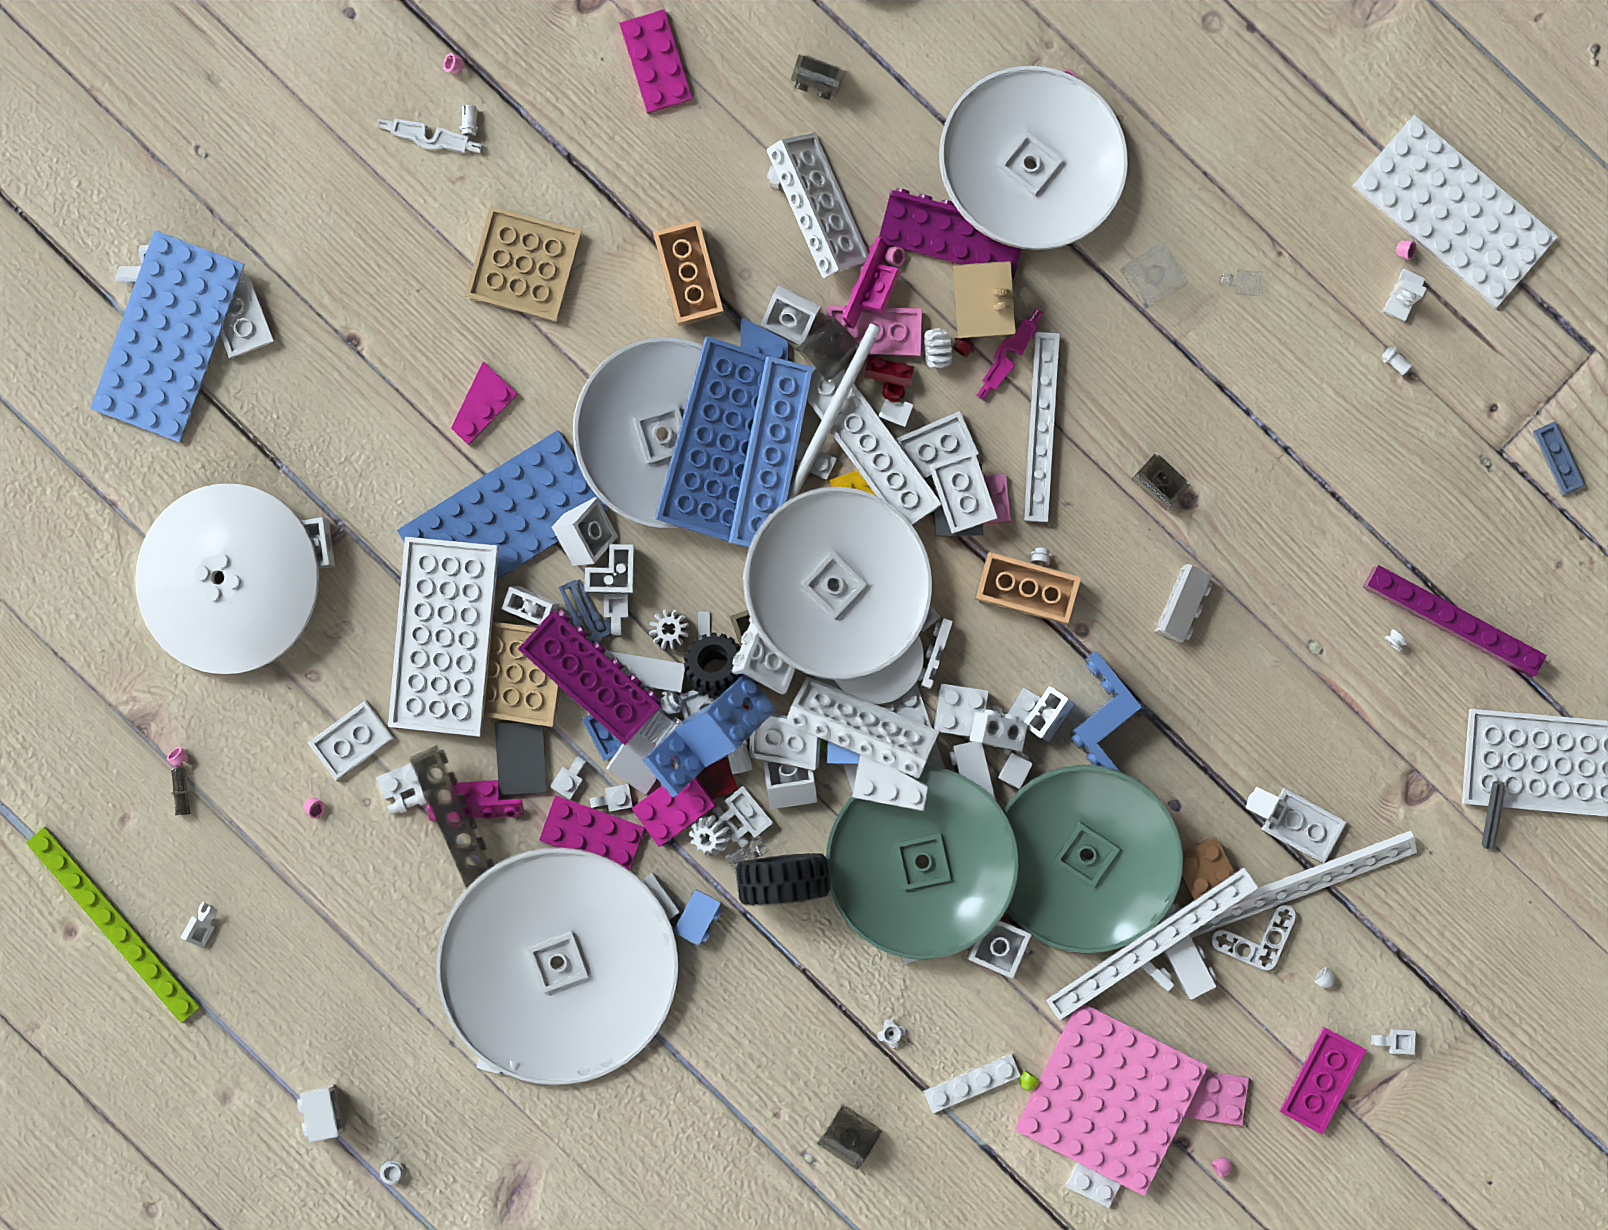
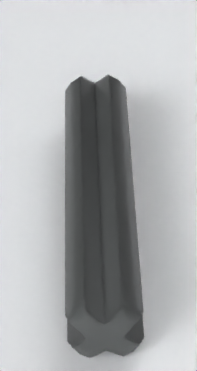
(1493, 814)

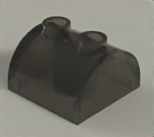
(817, 76)
(829, 349)
(849, 1137)

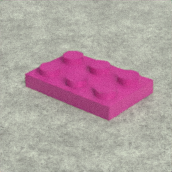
(669, 815)

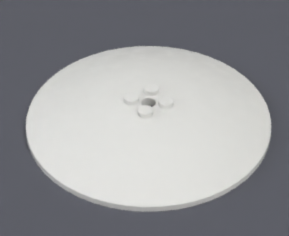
(569, 1018)

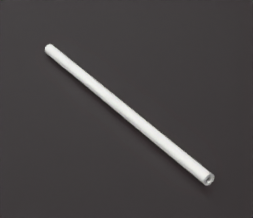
(833, 410)

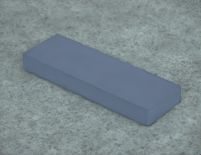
(1558, 458)

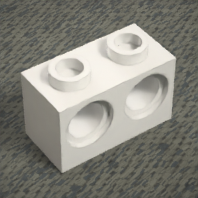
(998, 731)

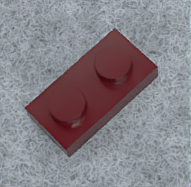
(889, 371)

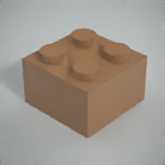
(1204, 867)

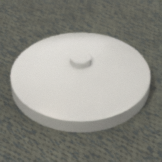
(890, 681)

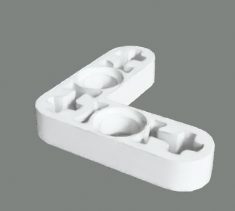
(1255, 949)

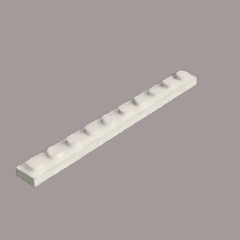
(1314, 879)
(1152, 943)

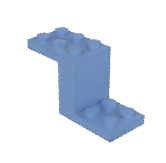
(1107, 717)
(709, 734)

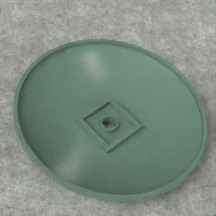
(1118, 891)
(933, 907)

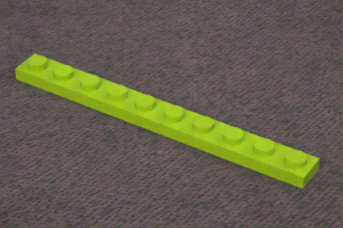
(113, 924)

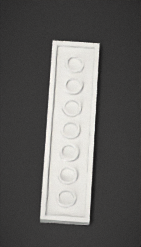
(874, 450)

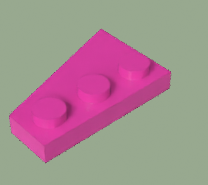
(482, 404)

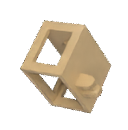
(984, 299)

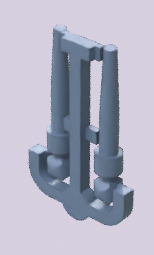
(595, 630)

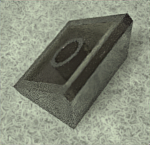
(1160, 481)

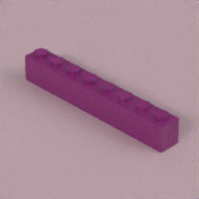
(1454, 621)

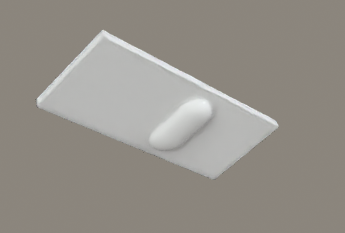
(703, 624)

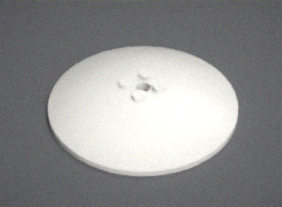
(1039, 118)
(618, 421)
(879, 575)
(265, 588)

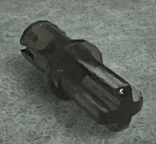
(180, 791)

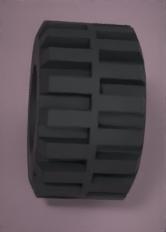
(704, 651)

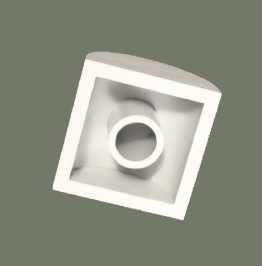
(790, 315)

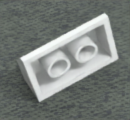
(1184, 604)

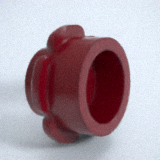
(963, 346)
(898, 389)

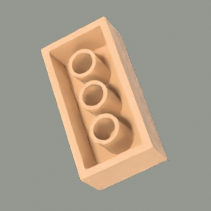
(688, 273)
(1027, 588)

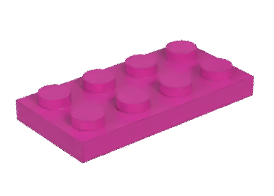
(655, 61)
(591, 830)
(1322, 1080)

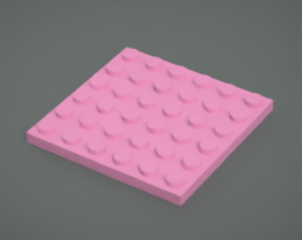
(1111, 1098)

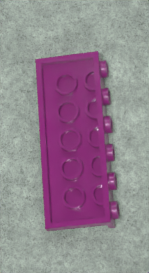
(939, 232)
(590, 676)

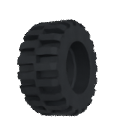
(782, 879)

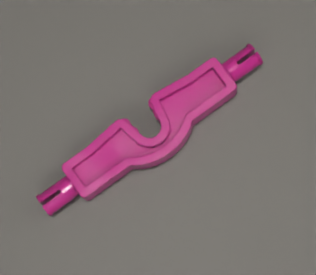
(1002, 364)

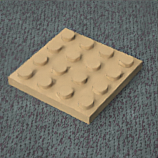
(523, 263)
(515, 684)

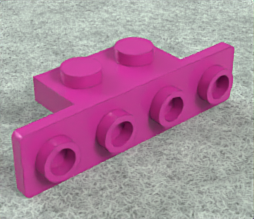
(873, 285)
(484, 802)

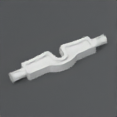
(417, 132)

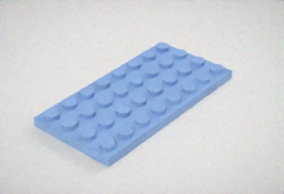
(167, 336)

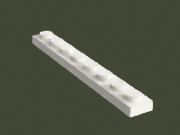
(1041, 427)

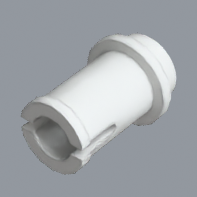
(469, 120)
(1396, 360)

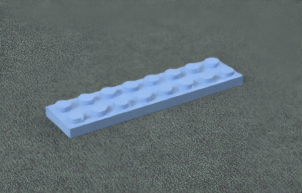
(771, 446)

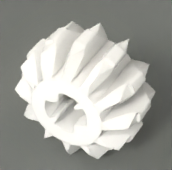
(938, 348)
(668, 637)
(709, 835)

